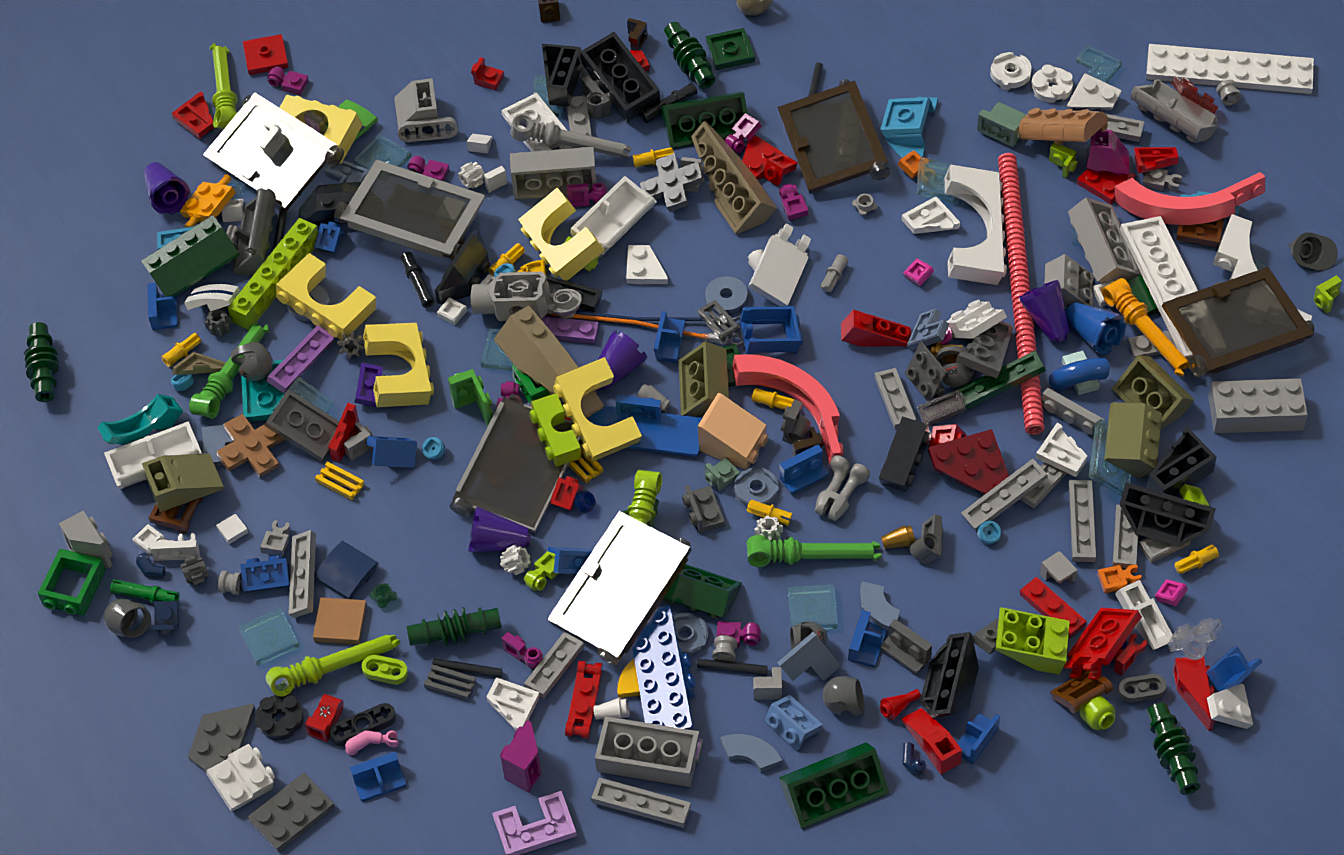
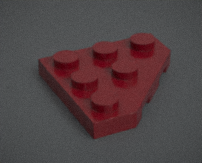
(971, 461)

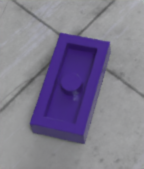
(365, 384)

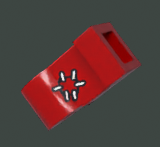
(324, 717)

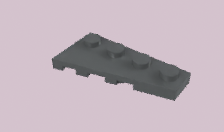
(987, 350)

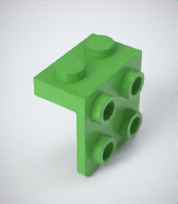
(467, 389)

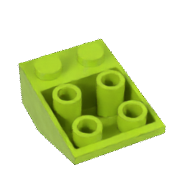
(1033, 639)

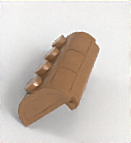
(1061, 125)

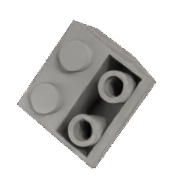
(416, 102)
(1073, 278)
(84, 538)

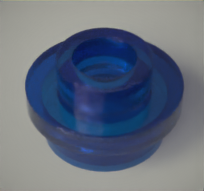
(585, 501)

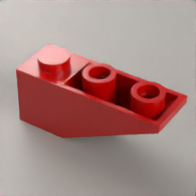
(873, 331)
(1193, 687)
(933, 740)

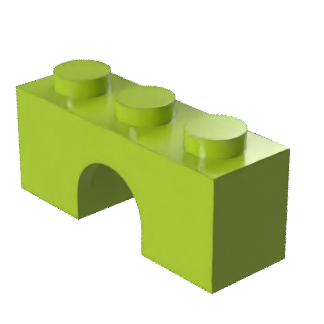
(561, 446)

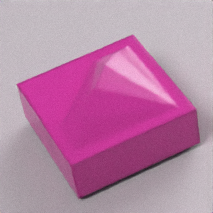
(918, 272)
(1171, 592)

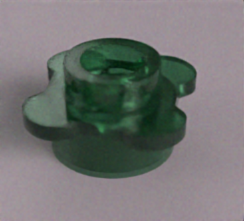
(383, 589)

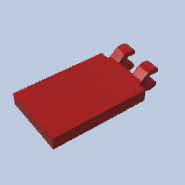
(1101, 641)

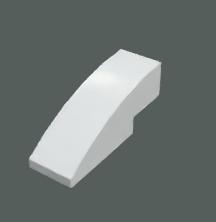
(1152, 624)

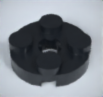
(275, 705)

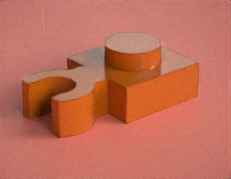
(910, 163)
(1115, 578)

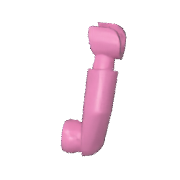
(366, 737)

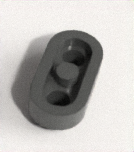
(1141, 687)

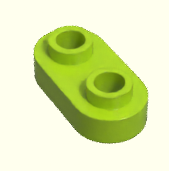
(386, 669)

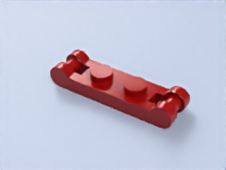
(584, 700)

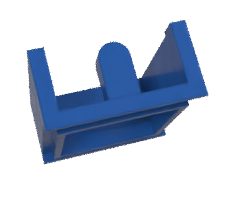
(771, 315)

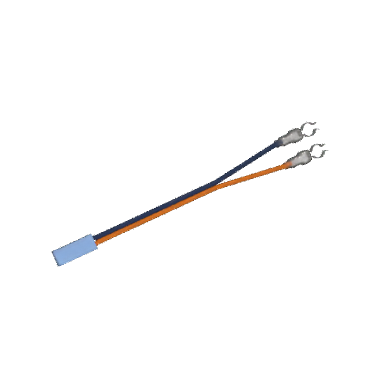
(709, 337)

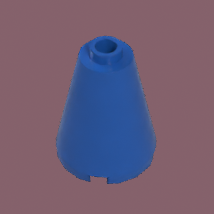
(1096, 326)

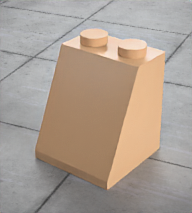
(731, 433)

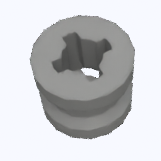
(1228, 92)
(230, 582)
(724, 648)

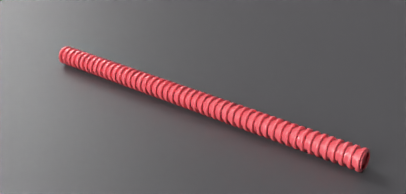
(1019, 285)

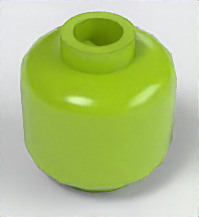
(1098, 713)

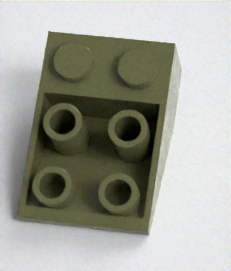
(181, 478)

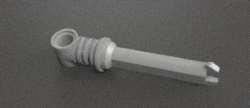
(552, 134)

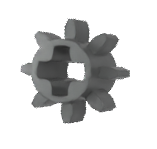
(347, 338)

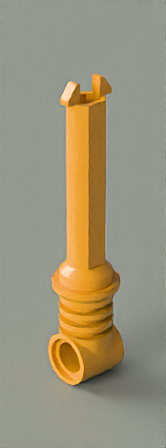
(1135, 313)

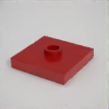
(265, 54)

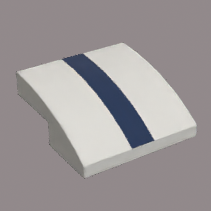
(213, 295)

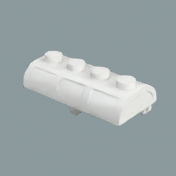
(615, 213)
(127, 460)

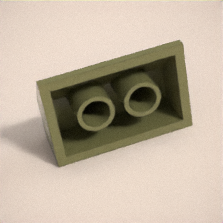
(702, 378)
(1150, 384)
(1133, 437)

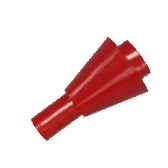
(894, 705)

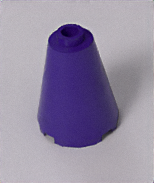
(165, 189)
(1047, 310)
(621, 356)
(496, 533)

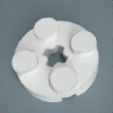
(1055, 75)
(1010, 79)

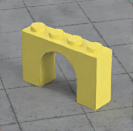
(342, 123)
(540, 224)
(337, 318)
(405, 342)
(596, 440)

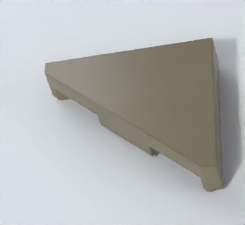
(198, 363)

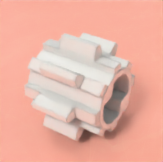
(471, 175)
(769, 528)
(515, 560)

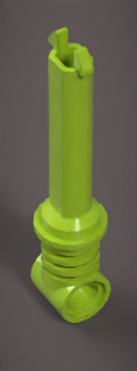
(224, 98)
(647, 487)
(313, 668)

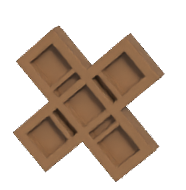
(249, 446)

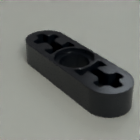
(375, 711)

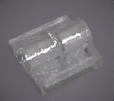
(1187, 636)

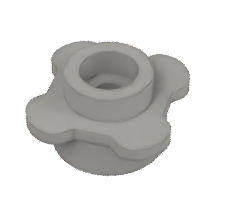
(864, 204)

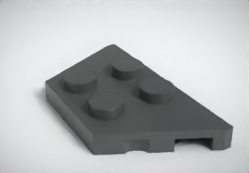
(220, 735)

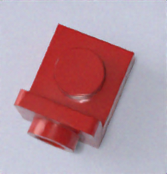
(485, 75)
(777, 167)
(946, 433)
(565, 492)

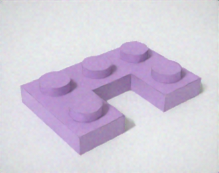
(523, 839)

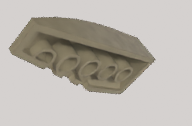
(735, 187)
(539, 354)

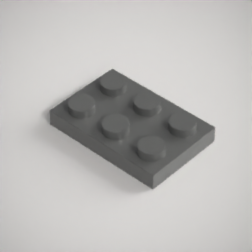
(303, 424)
(291, 812)

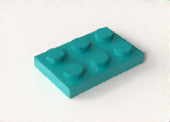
(260, 397)

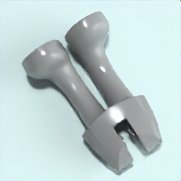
(841, 469)

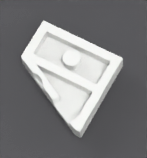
(1094, 94)
(930, 217)
(644, 266)
(1062, 452)
(512, 701)
(1231, 707)

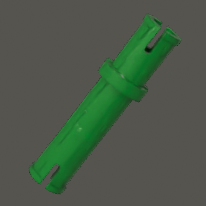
(143, 592)

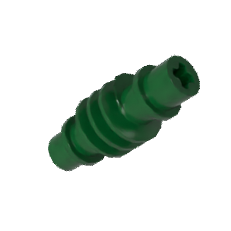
(689, 55)
(41, 362)
(453, 627)
(1173, 748)

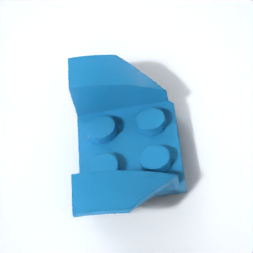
(905, 122)

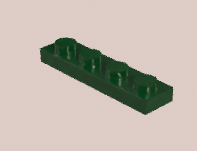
(1009, 376)

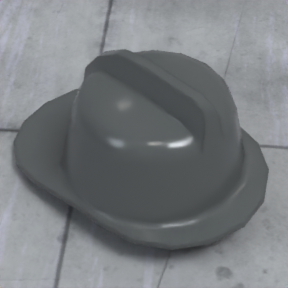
(1314, 251)

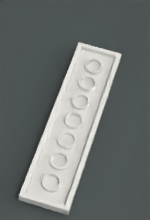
(1245, 68)
(1160, 267)

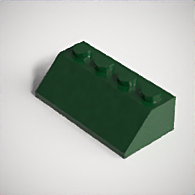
(718, 111)
(190, 257)
(703, 591)
(834, 784)

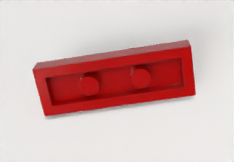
(1051, 605)

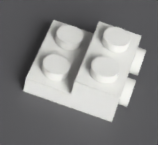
(975, 319)
(241, 777)

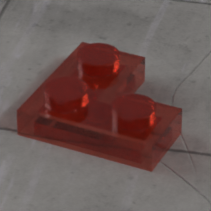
(1188, 90)

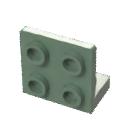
(1001, 123)

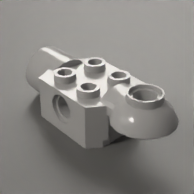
(517, 290)

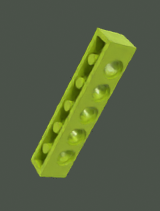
(261, 288)

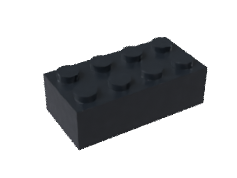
(620, 76)

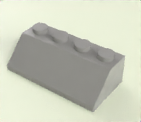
(1102, 241)
(647, 751)

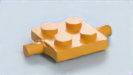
(207, 201)

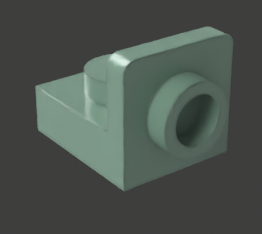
(721, 474)

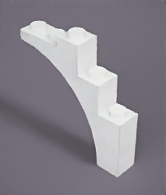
(1235, 251)

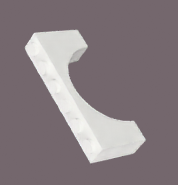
(982, 191)

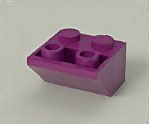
(1107, 153)
(521, 759)

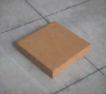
(339, 621)

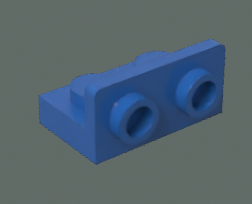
(803, 470)
(265, 574)

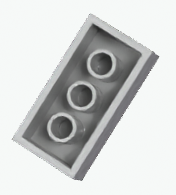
(542, 171)
(1257, 406)

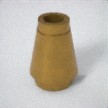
(899, 538)

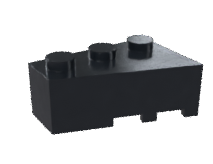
(561, 72)
(905, 454)
(1184, 464)

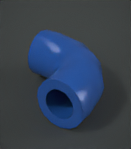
(1079, 372)

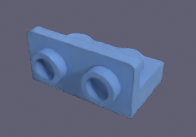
(792, 721)

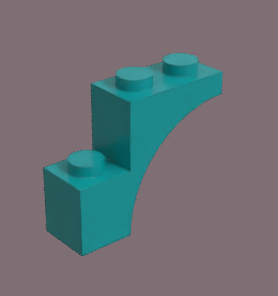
(158, 414)

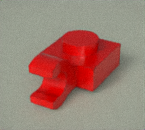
(1126, 657)

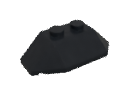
(323, 201)
(464, 270)
(1164, 515)
(951, 677)

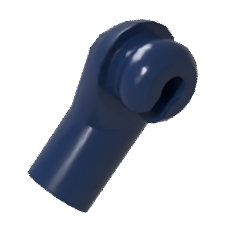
(147, 568)
(909, 761)

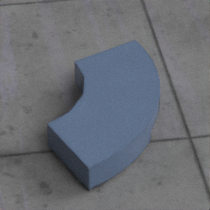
(874, 601)
(751, 749)

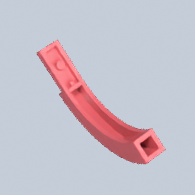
(1187, 210)
(799, 385)

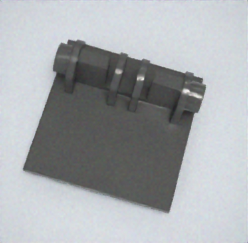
(926, 373)

